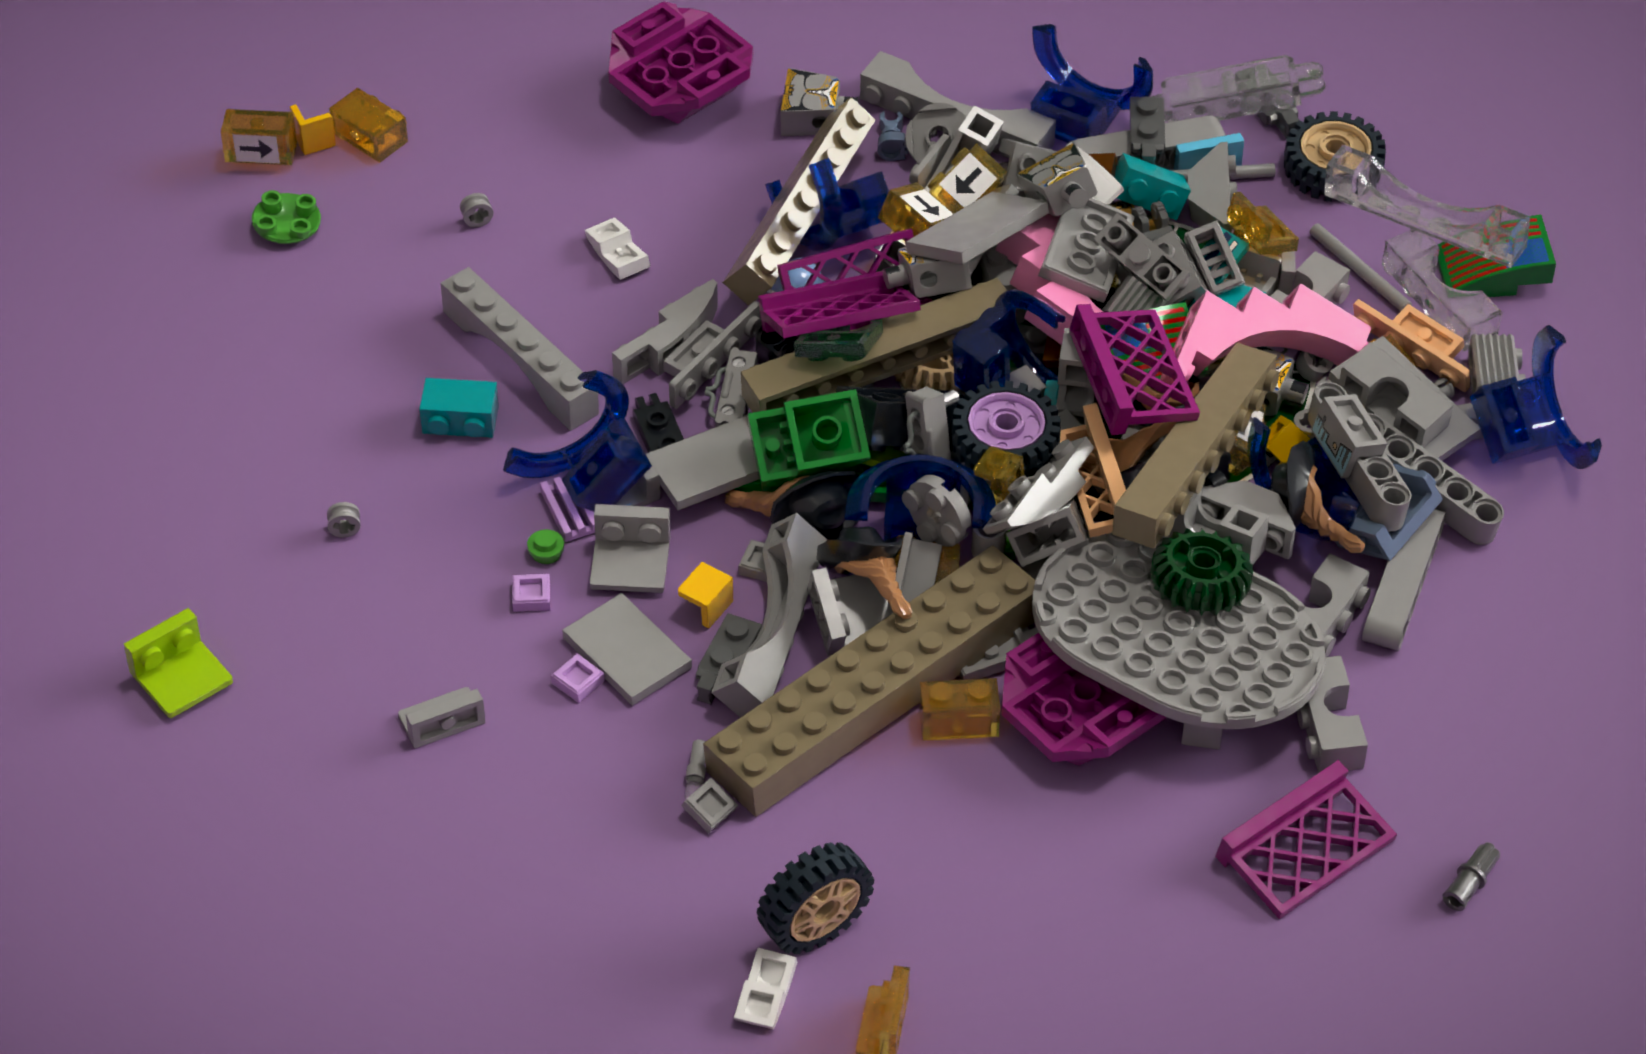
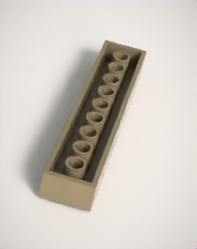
(870, 682)

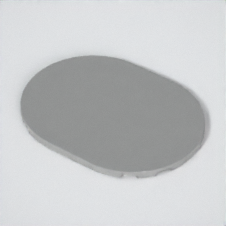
(1202, 670)

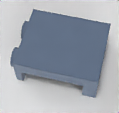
(1423, 501)

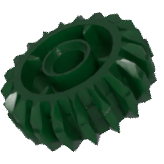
(1201, 571)

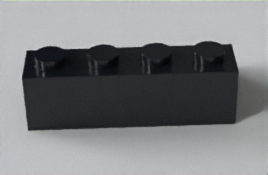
(886, 415)

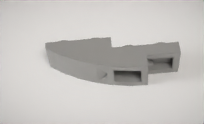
(675, 325)
(1045, 492)

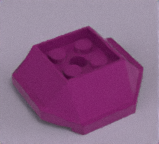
(677, 60)
(1065, 710)

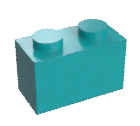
(1149, 184)
(459, 407)

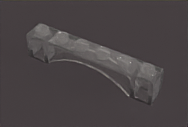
(1365, 184)

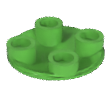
(286, 217)

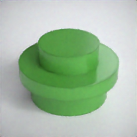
(545, 546)

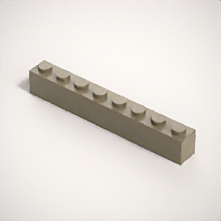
(797, 203)
(904, 344)
(1195, 447)

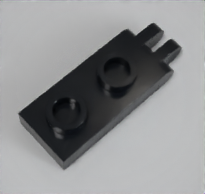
(656, 423)

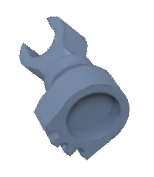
(892, 141)

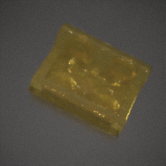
(1260, 227)

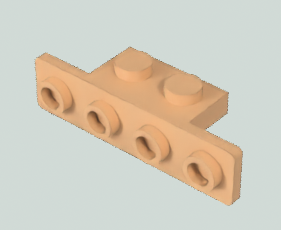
(1422, 339)

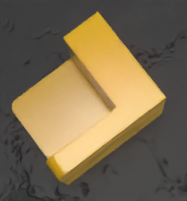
(313, 133)
(1282, 437)
(709, 590)

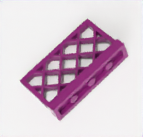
(854, 249)
(833, 305)
(1106, 370)
(1279, 820)

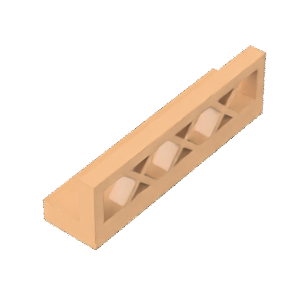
(1106, 468)

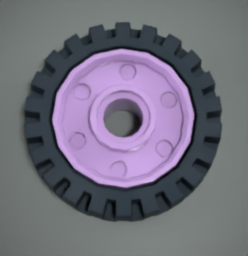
(1006, 420)

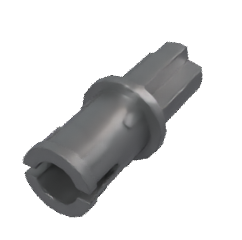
(1471, 876)

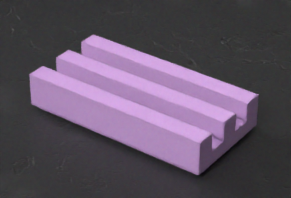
(581, 530)

